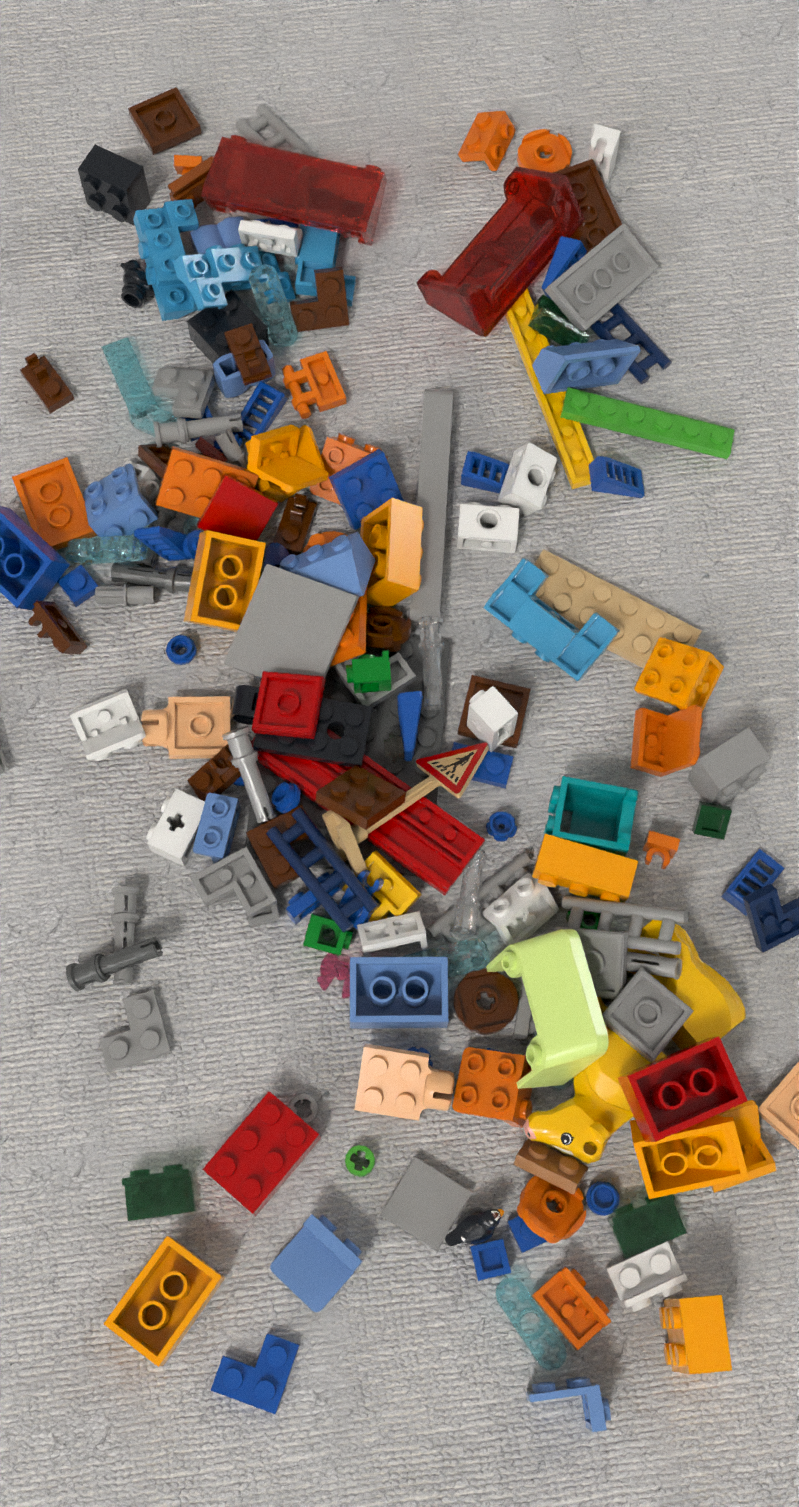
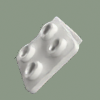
(108, 725)

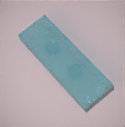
(128, 374)

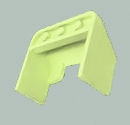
(561, 1004)

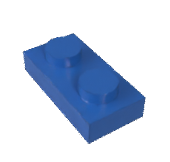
(493, 768)
(305, 903)

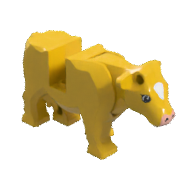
(599, 1104)

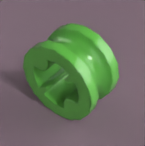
(369, 1156)

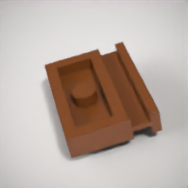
(191, 183)

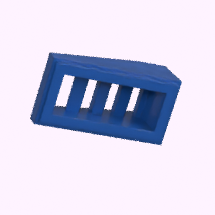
(565, 256)
(256, 399)
(483, 463)
(602, 483)
(163, 541)
(409, 712)
(735, 897)

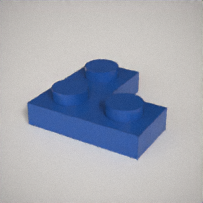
(262, 1384)

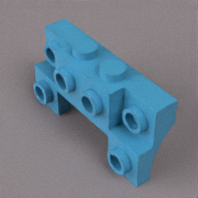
(160, 246)
(317, 252)
(226, 269)
(543, 627)

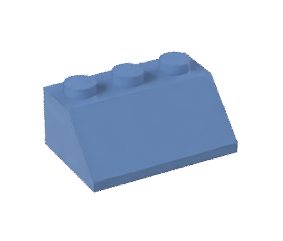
(583, 364)
(339, 564)
(398, 992)

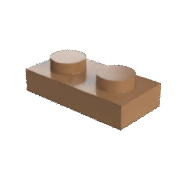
(551, 1165)

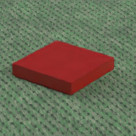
(237, 510)
(288, 704)

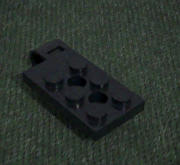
(344, 751)

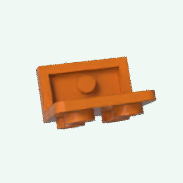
(336, 455)
(666, 741)
(489, 1086)

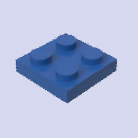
(365, 487)

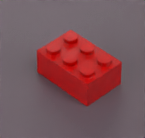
(682, 1089)
(262, 1153)

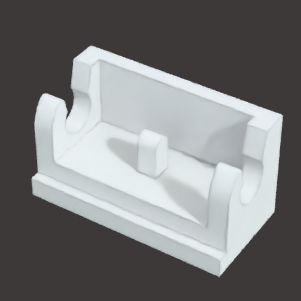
(604, 150)
(392, 933)

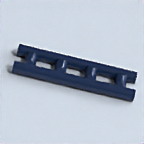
(637, 337)
(321, 890)

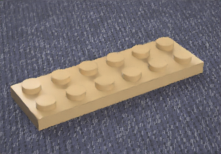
(580, 594)

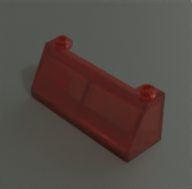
(295, 188)
(506, 251)

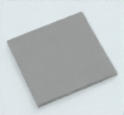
(290, 625)

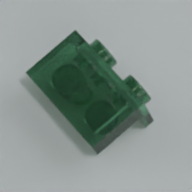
(553, 323)
(159, 1193)
(647, 1225)

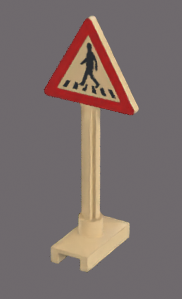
(449, 769)

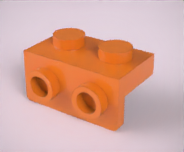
(488, 139)
(572, 1307)

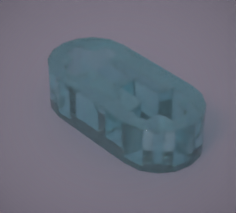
(152, 412)

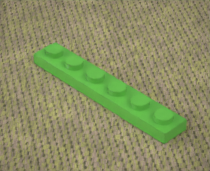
(647, 423)

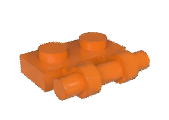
(322, 381)

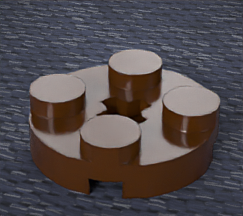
(386, 628)
(474, 1016)

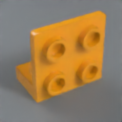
(679, 674)

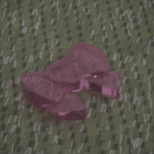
(332, 968)

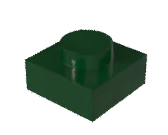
(711, 820)

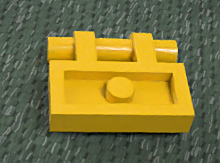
(396, 893)

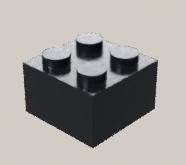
(113, 184)
(209, 325)

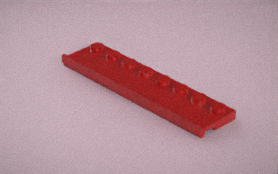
(418, 837)

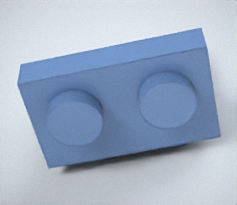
(116, 504)
(316, 1263)
(595, 1407)

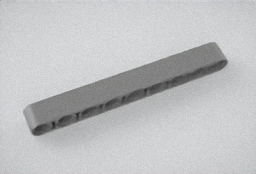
(433, 499)

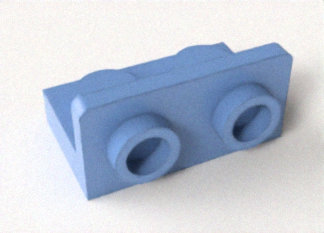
(217, 826)

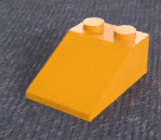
(690, 1158)

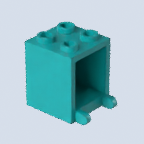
(599, 814)

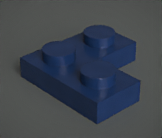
(769, 920)

